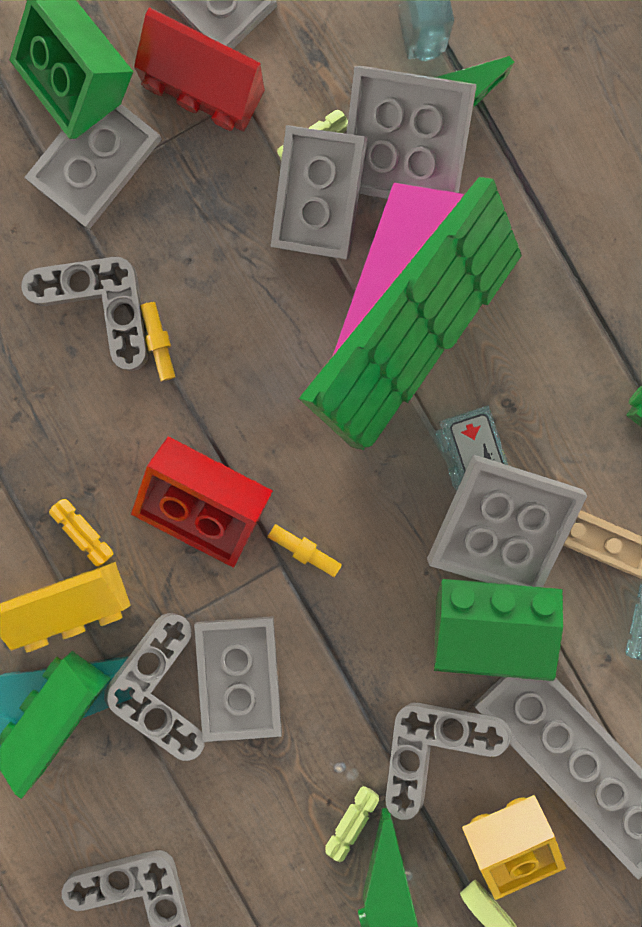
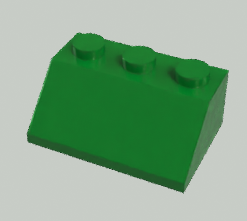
(69, 64)
(498, 629)
(48, 720)

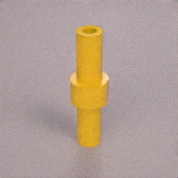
(157, 341)
(304, 550)

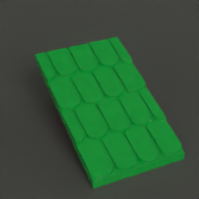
(417, 293)

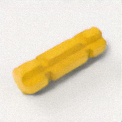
(81, 532)

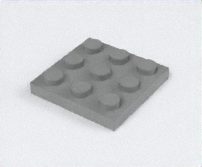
(411, 127)
(505, 525)

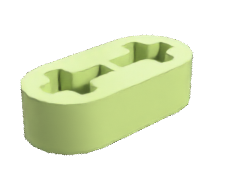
(485, 907)

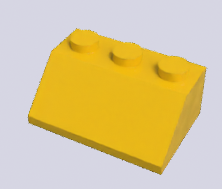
(63, 608)

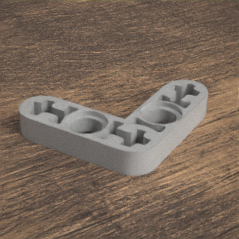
(111, 296)
(143, 685)
(420, 743)
(140, 884)

